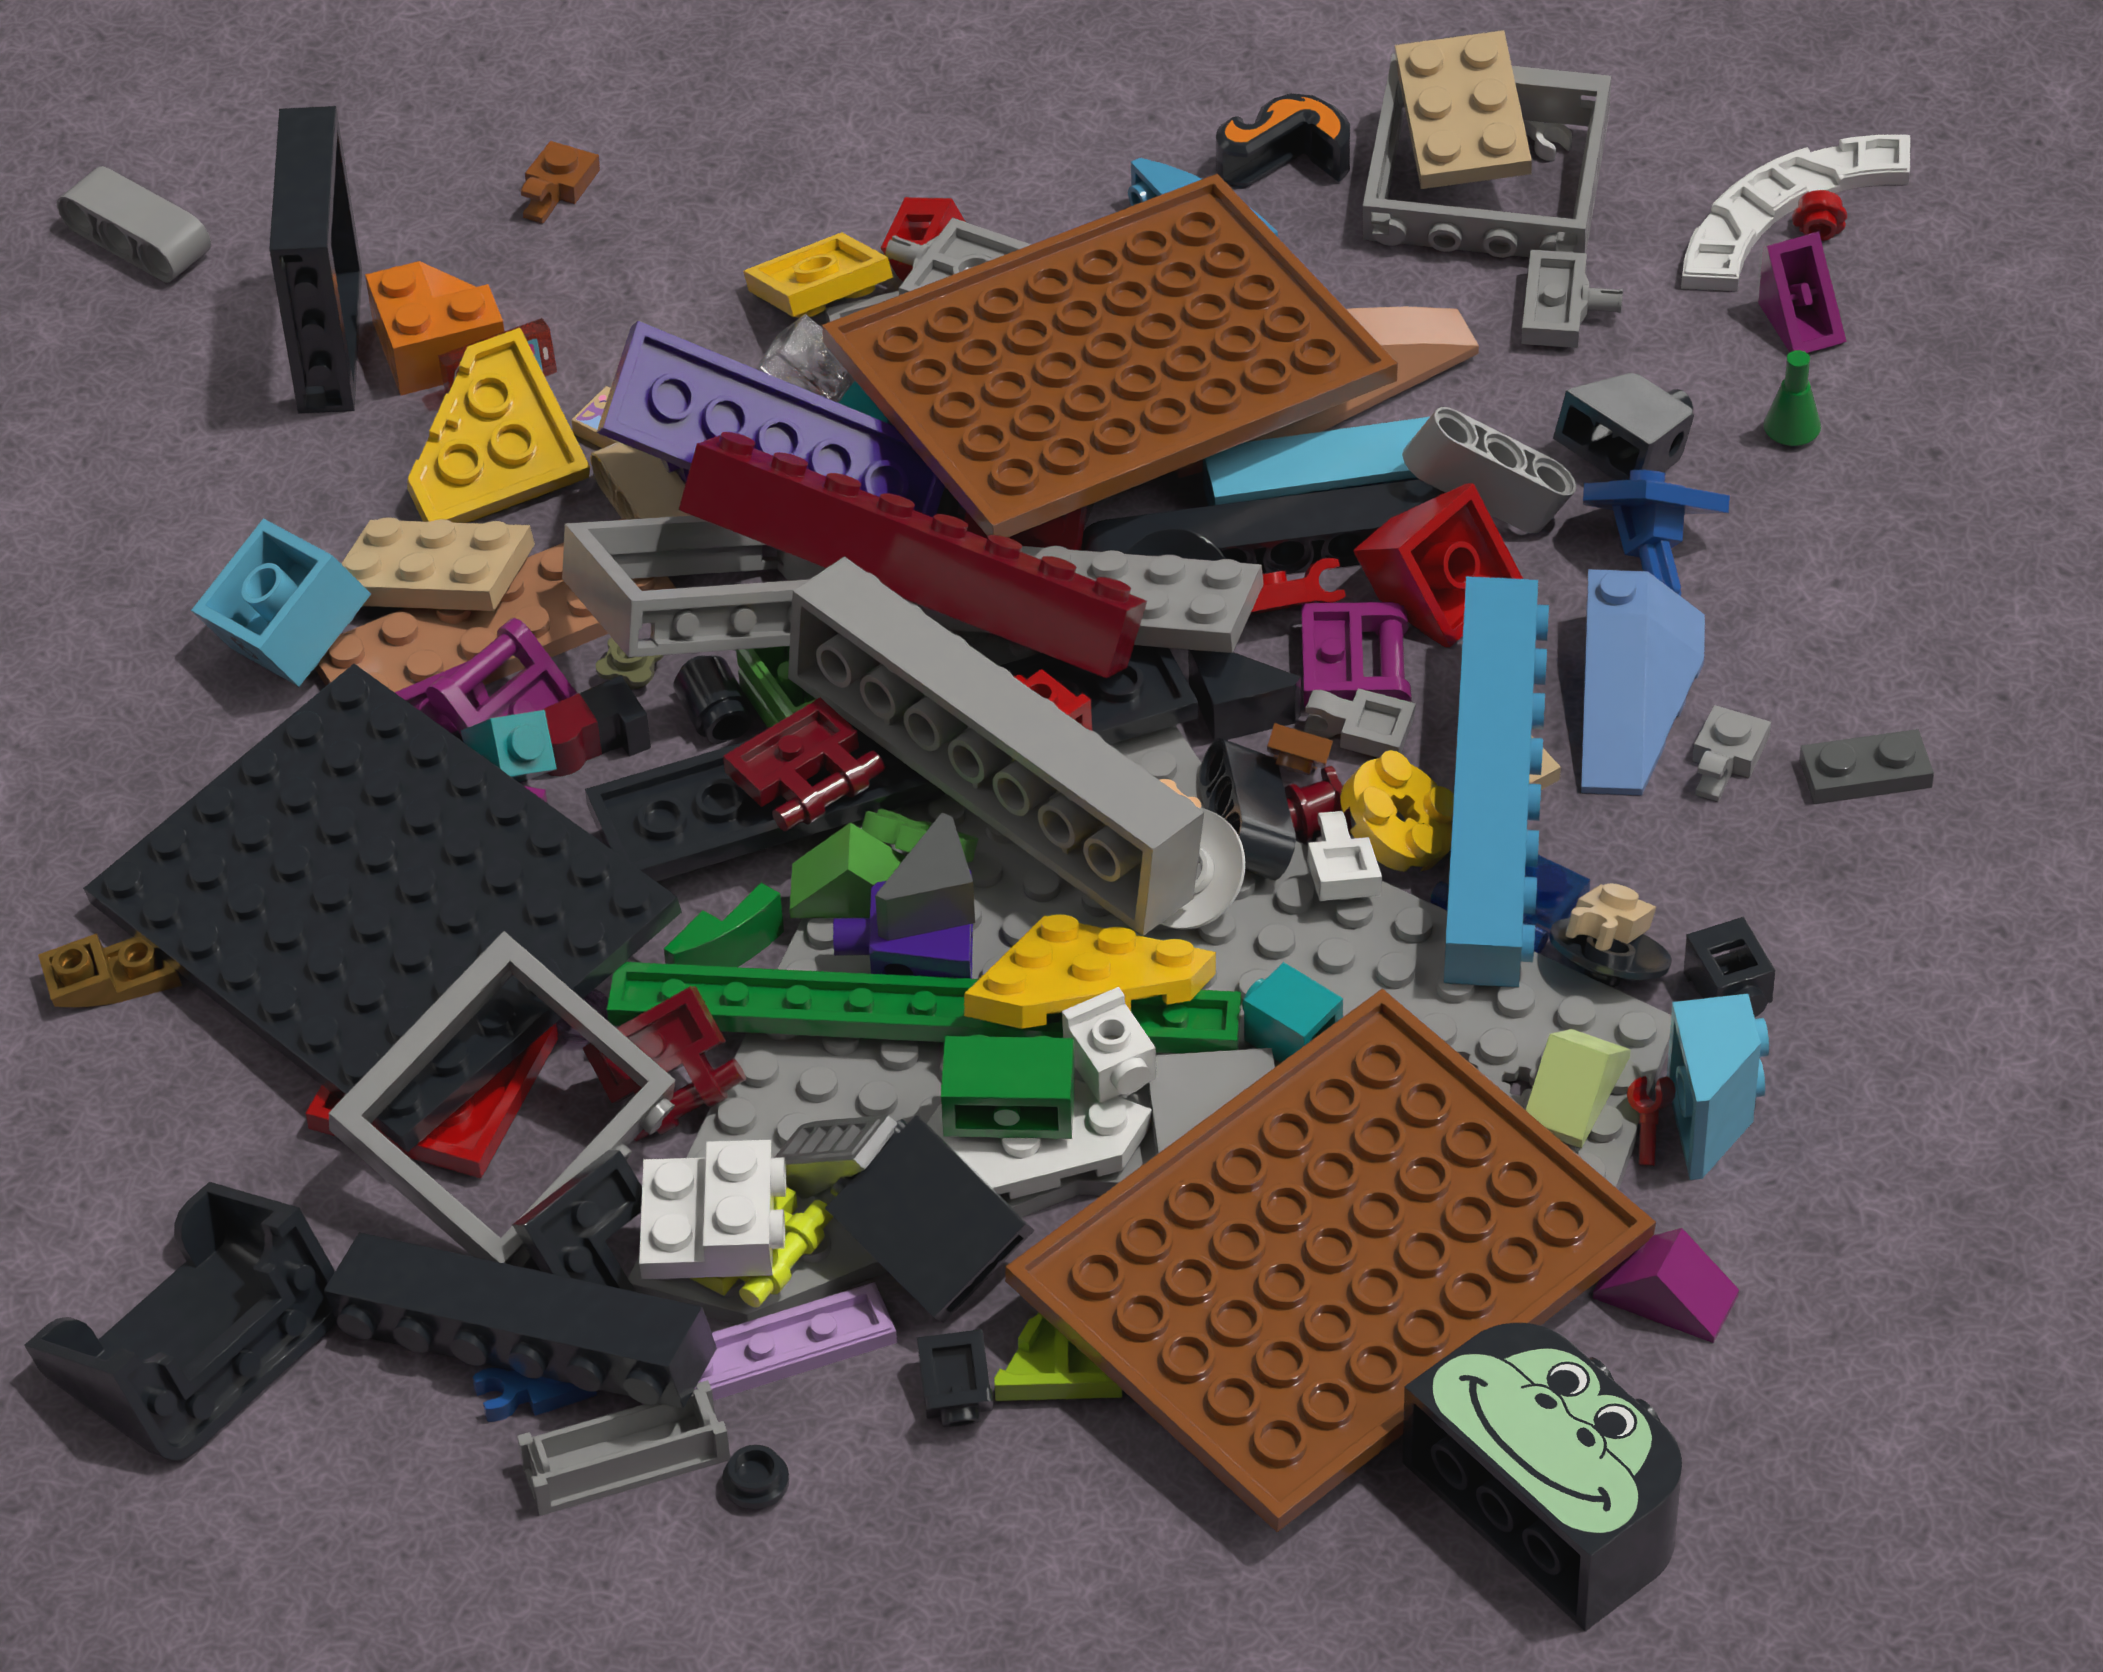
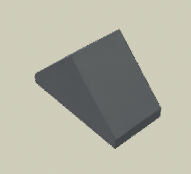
(928, 888)

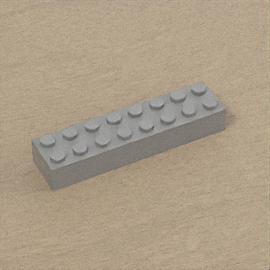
(995, 745)

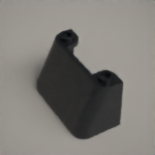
(208, 1332)

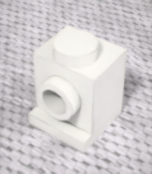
(1109, 1046)

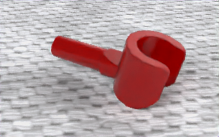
(1649, 1113)

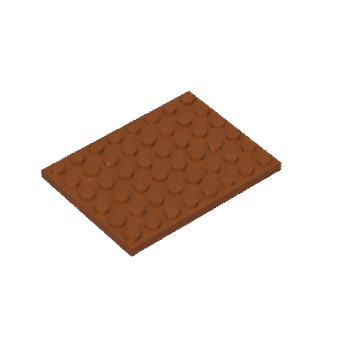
(1107, 356)
(1325, 1253)

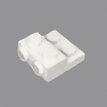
(712, 1212)

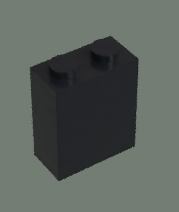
(928, 1218)

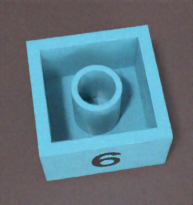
(281, 602)

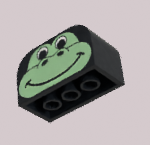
(1548, 1464)

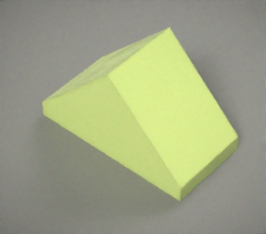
(1575, 1083)

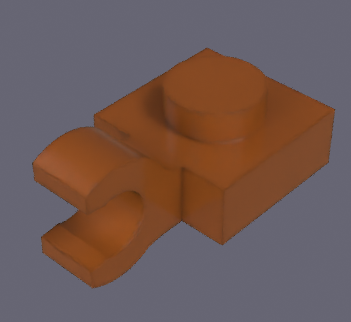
(557, 175)

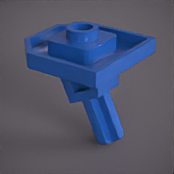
(1652, 517)

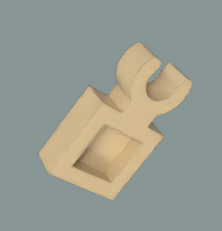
(1610, 914)

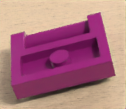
(1335, 650)
(528, 691)

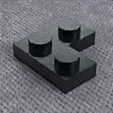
(572, 1223)

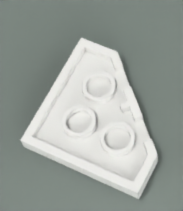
(1101, 1141)

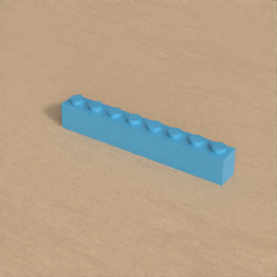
(1492, 783)

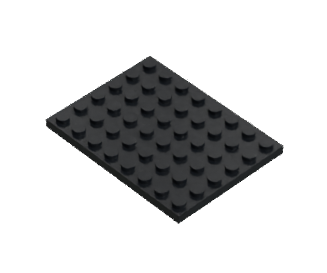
(359, 877)

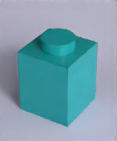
(514, 744)
(1288, 1011)

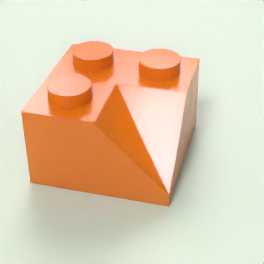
(424, 315)

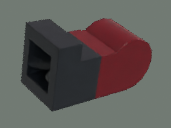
(596, 724)

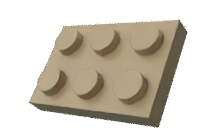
(1463, 109)
(438, 562)

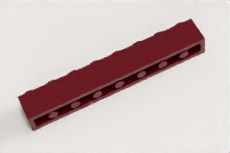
(914, 554)

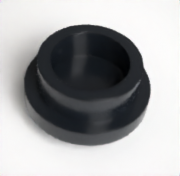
(755, 1477)

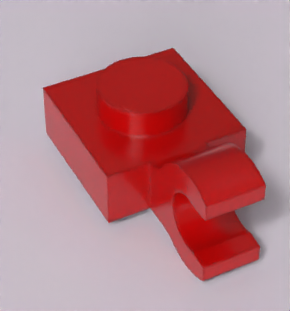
(1283, 594)

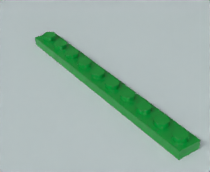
(890, 1006)

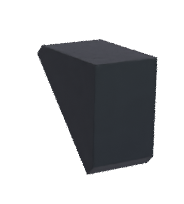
(1242, 694)

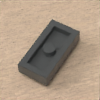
(1866, 766)

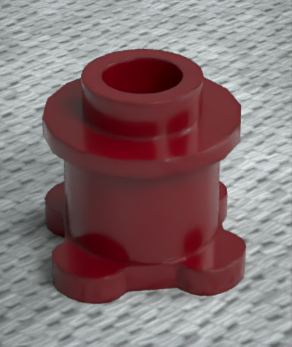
(1314, 799)

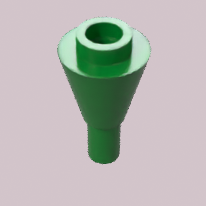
(1793, 413)

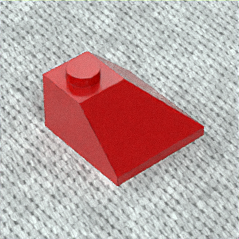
(1428, 553)

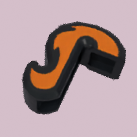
(1280, 134)

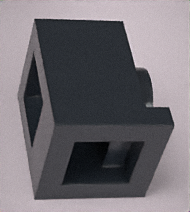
(1739, 972)

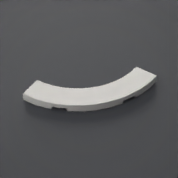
(1773, 190)

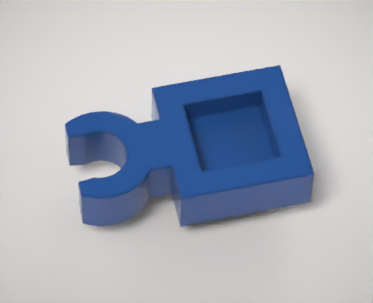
(517, 1389)

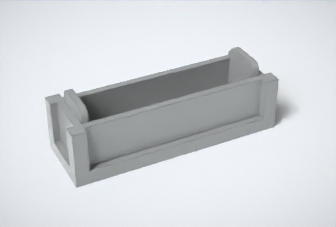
(622, 1451)

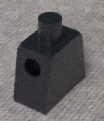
(1625, 424)

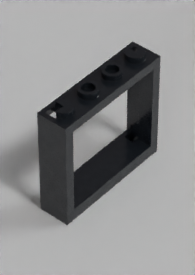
(316, 259)

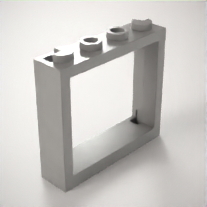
(1543, 97)
(608, 554)
(429, 1035)

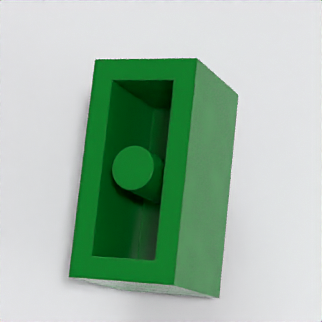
(1008, 1087)

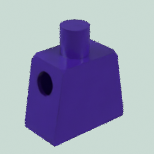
(929, 954)

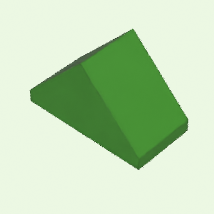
(839, 875)

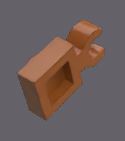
(1298, 749)

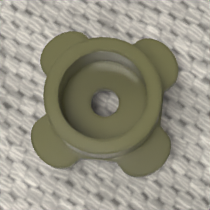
(634, 670)

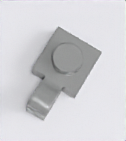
(1366, 724)
(1725, 746)

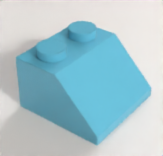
(1715, 1075)

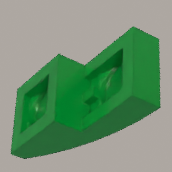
(736, 938)

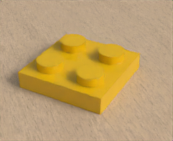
(818, 275)

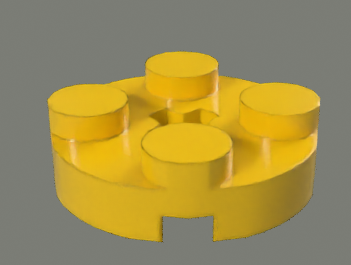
(1393, 785)

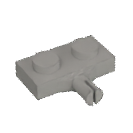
(1560, 298)

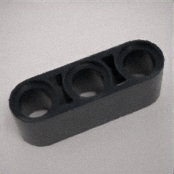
(1250, 796)

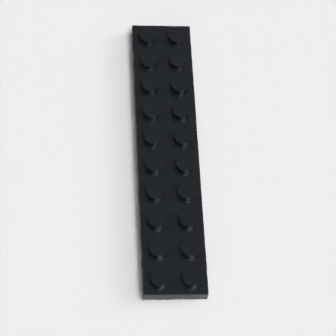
(699, 816)

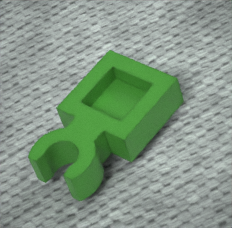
(906, 833)

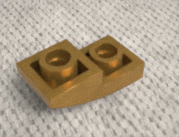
(96, 976)

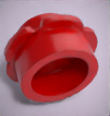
(1821, 213)

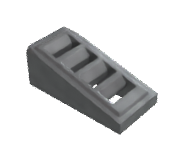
(832, 1149)

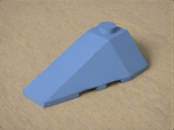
(1637, 671)

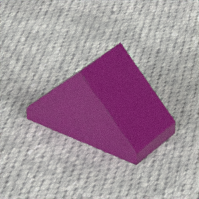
(1800, 294)
(1671, 1285)

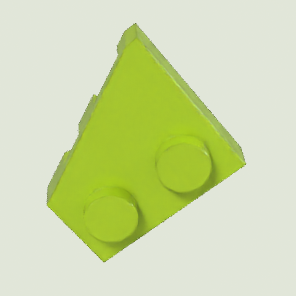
(1050, 1369)

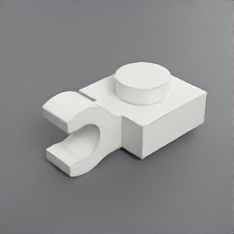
(1342, 865)

